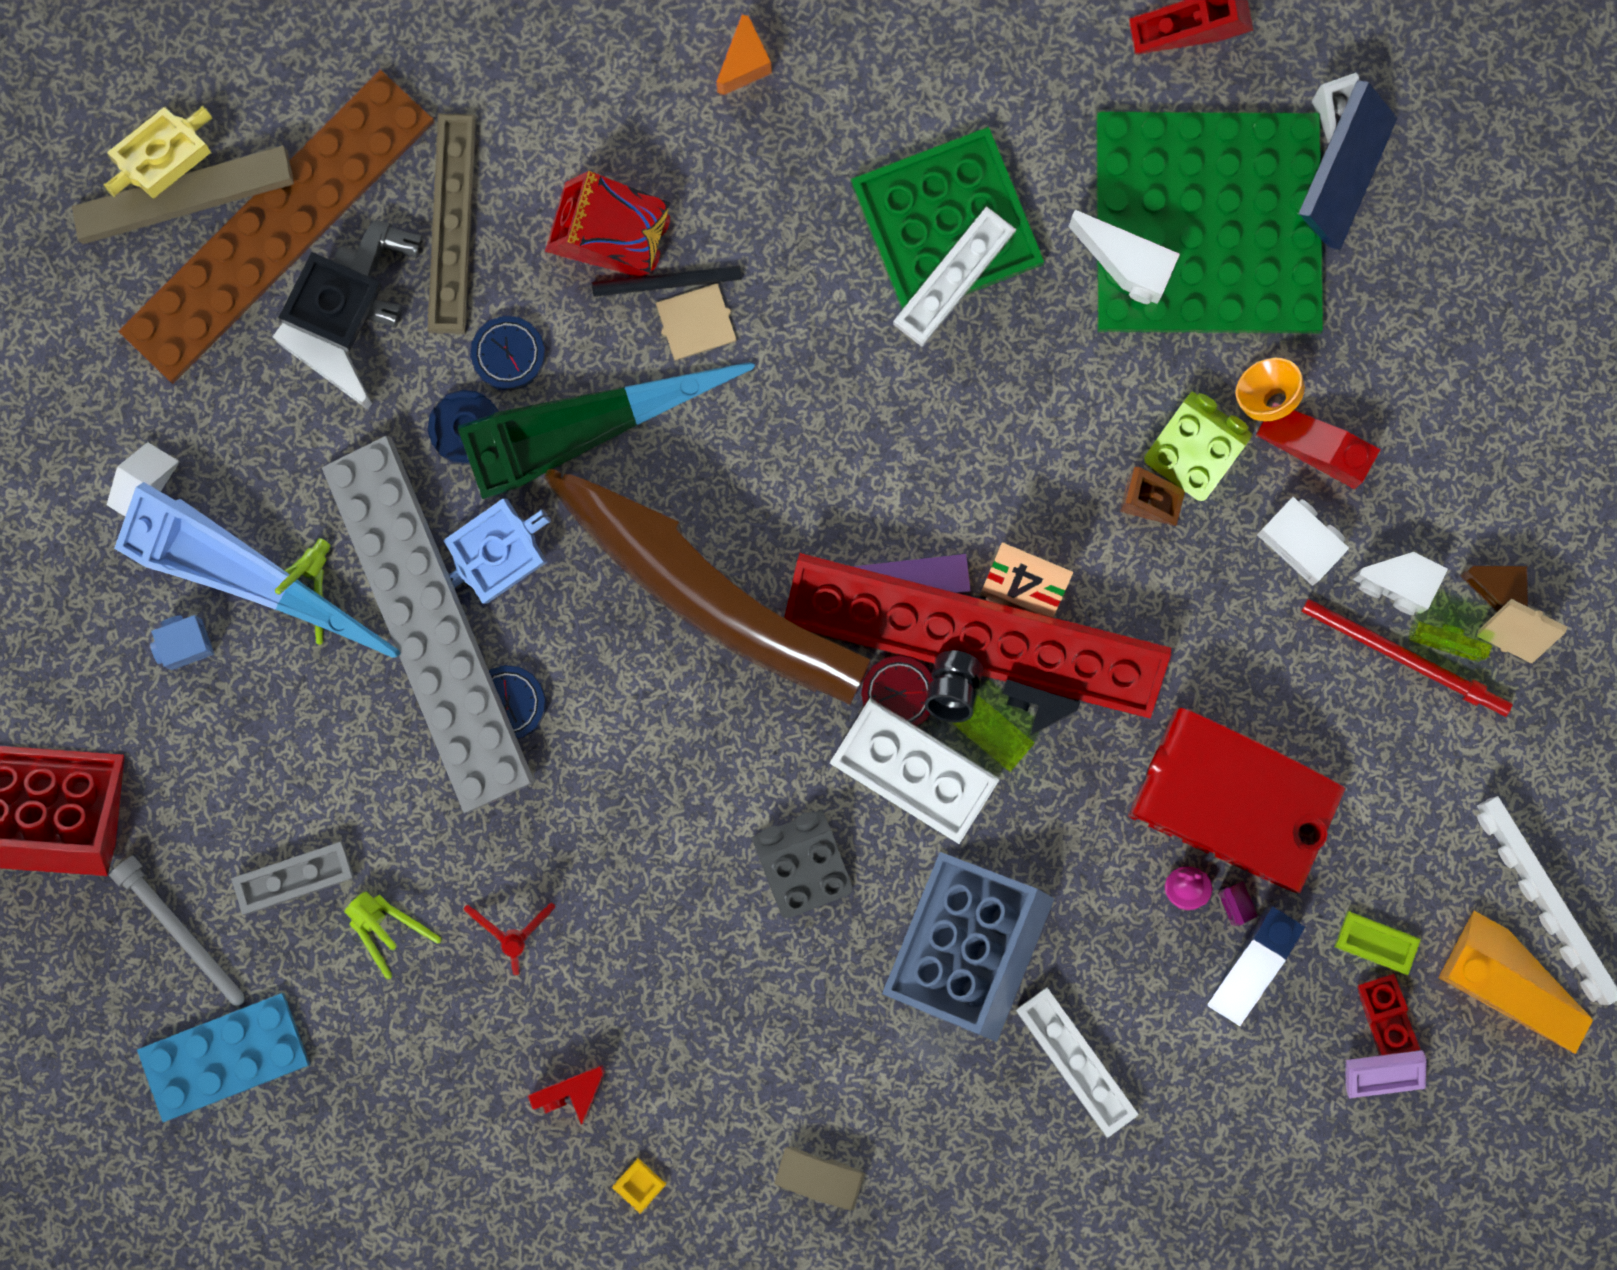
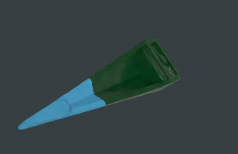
(531, 439)

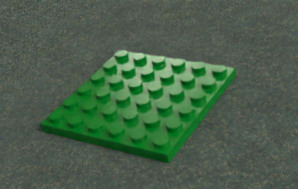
(1226, 201)

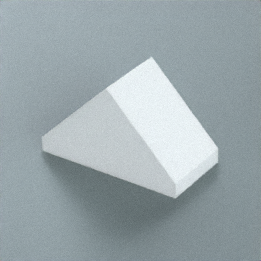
(1331, 101)
(146, 466)

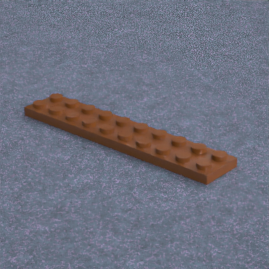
(276, 227)

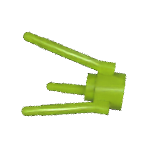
(367, 915)

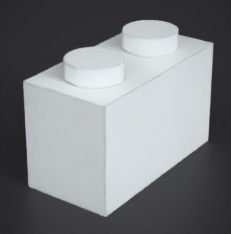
(1304, 540)

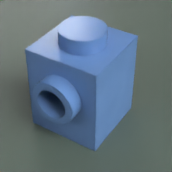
(180, 642)

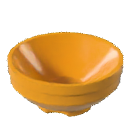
(1265, 380)

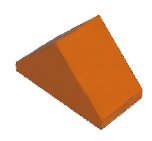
(745, 59)

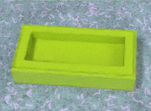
(1377, 943)

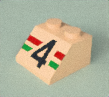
(1025, 581)

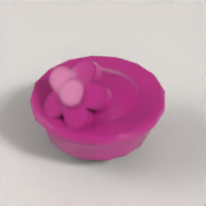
(1188, 888)

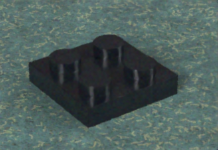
(330, 302)

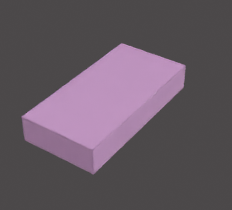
(1386, 1074)

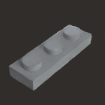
(292, 878)

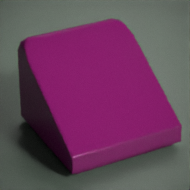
(1237, 904)

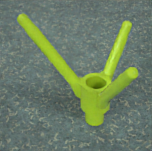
(311, 567)

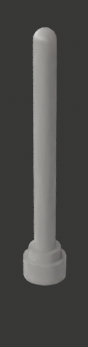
(131, 877)

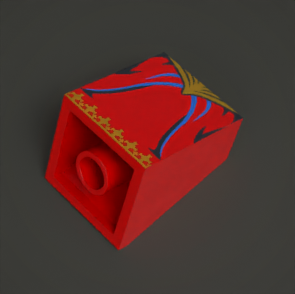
(608, 225)

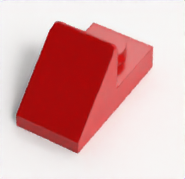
(580, 1088)

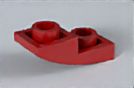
(1387, 1016)

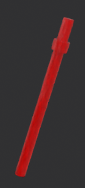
(1472, 692)

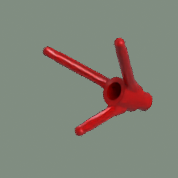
(512, 940)

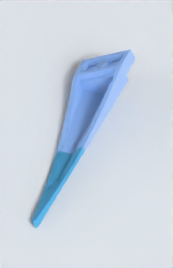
(189, 545)

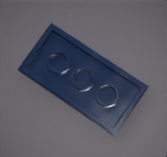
(1348, 165)

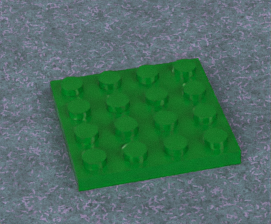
(929, 202)

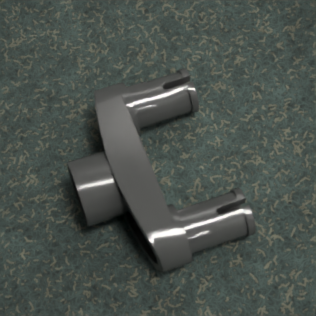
(376, 240)

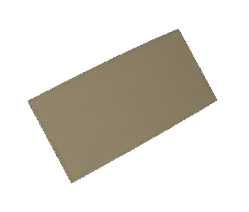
(819, 1178)

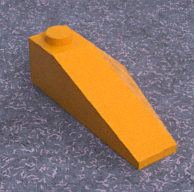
(1508, 978)

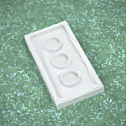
(914, 770)

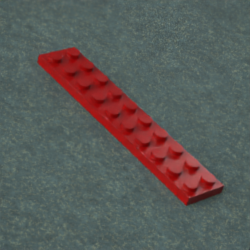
(1007, 640)

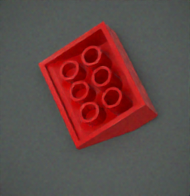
(59, 810)

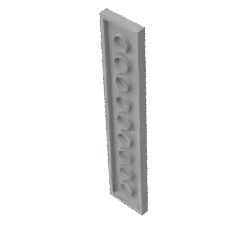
(428, 625)

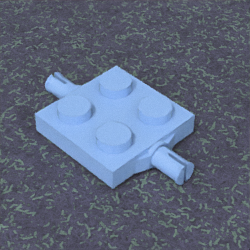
(496, 550)

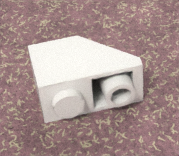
(1405, 579)

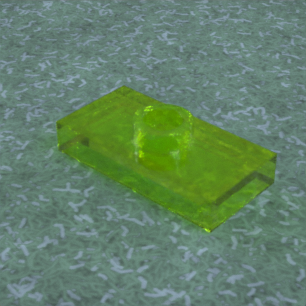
(1450, 640)
(995, 735)

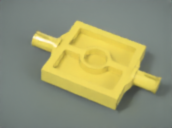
(158, 152)

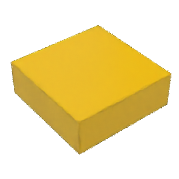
(639, 1185)

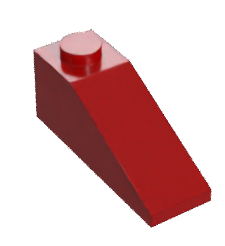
(1190, 24)
(1321, 446)

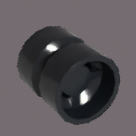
(954, 686)

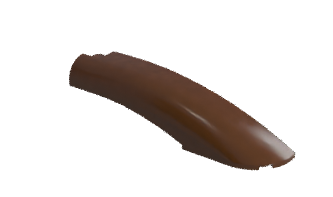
(677, 576)

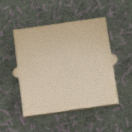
(696, 322)
(1521, 631)

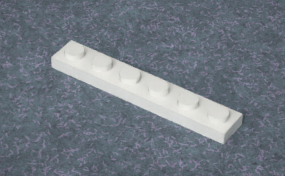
(1555, 916)

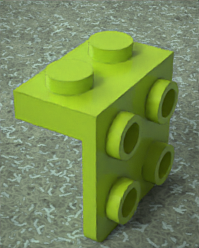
(1198, 446)

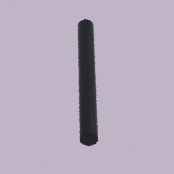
(665, 281)

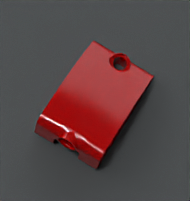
(1236, 799)

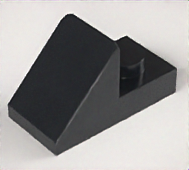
(1048, 707)

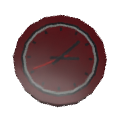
(900, 686)

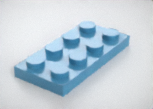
(223, 1057)

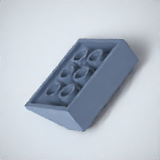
(968, 946)

